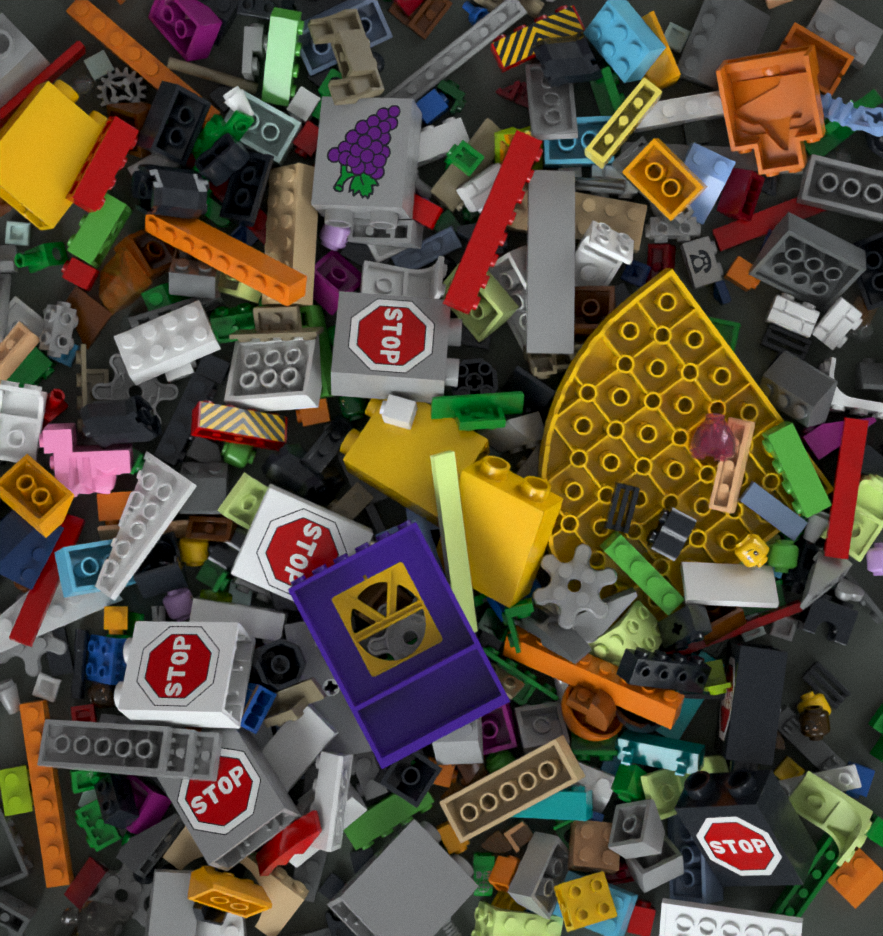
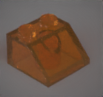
(122, 281)

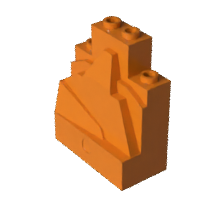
(773, 107)

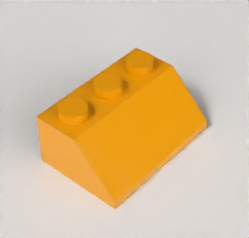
(664, 70)
(664, 179)
(35, 495)
(227, 892)

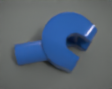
(475, 13)

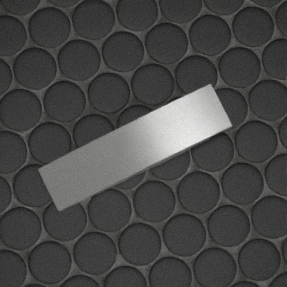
(550, 263)
(131, 749)
(169, 908)

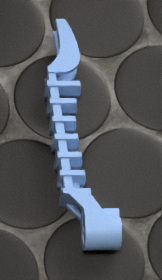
(857, 119)

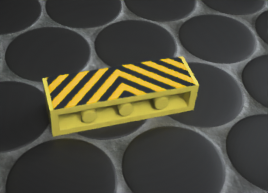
(623, 123)

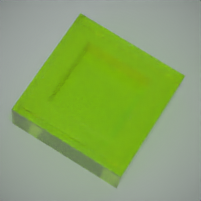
(219, 596)

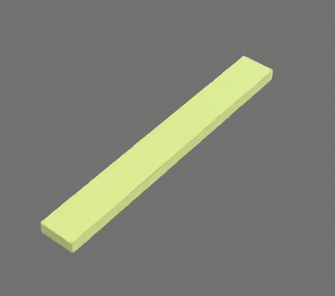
(453, 531)

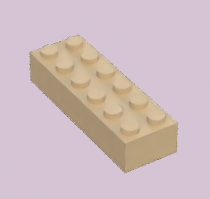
(617, 214)
(292, 224)
(512, 789)

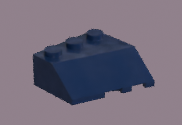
(24, 549)

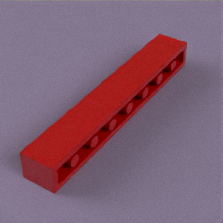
(492, 223)

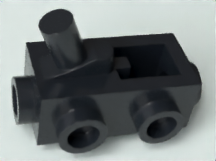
(797, 577)

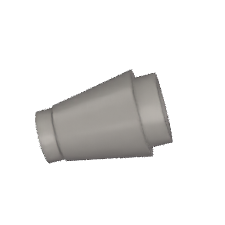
(816, 525)
(9, 696)

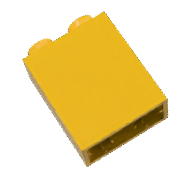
(44, 152)
(399, 458)
(504, 527)

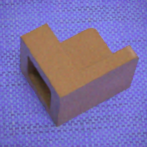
(518, 834)

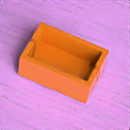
(831, 60)

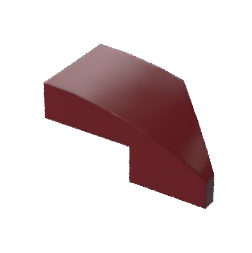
(515, 93)

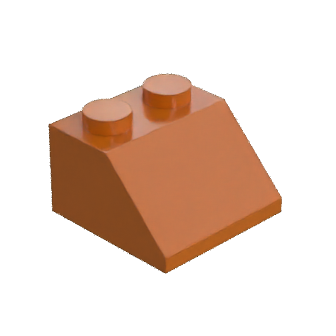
(856, 878)

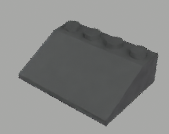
(720, 33)
(808, 262)

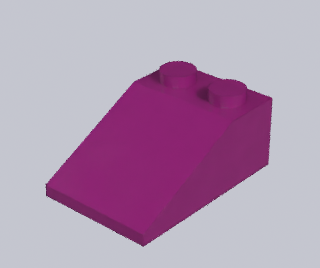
(187, 26)
(823, 438)

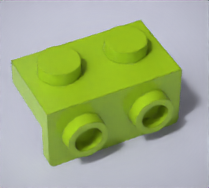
(15, 790)

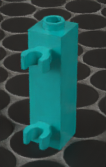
(660, 752)

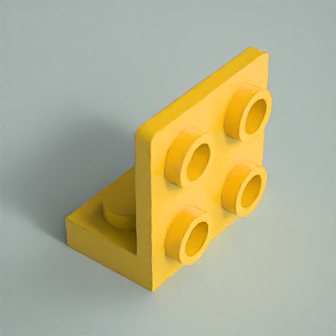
(585, 901)

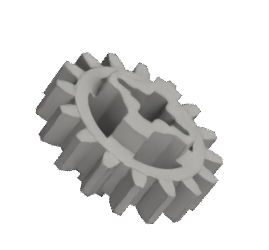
(127, 85)

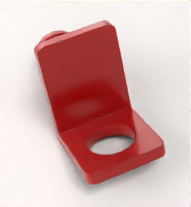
(54, 406)

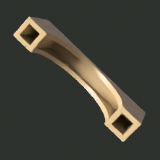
(281, 889)

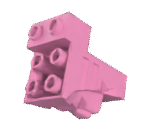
(84, 467)

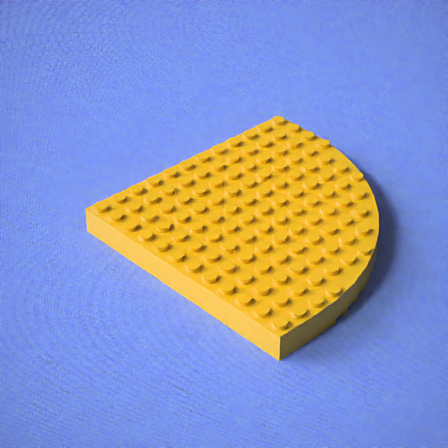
(631, 420)

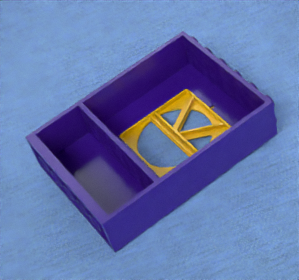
(407, 699)

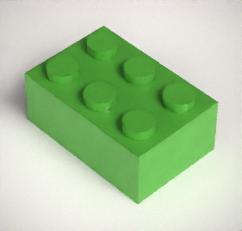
(99, 231)

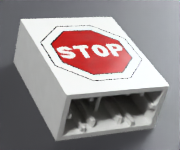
(292, 540)
(186, 674)

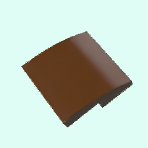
(424, 17)
(210, 527)

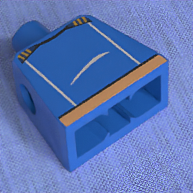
(256, 706)

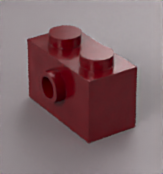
(740, 194)

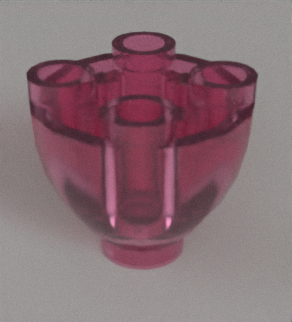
(713, 439)

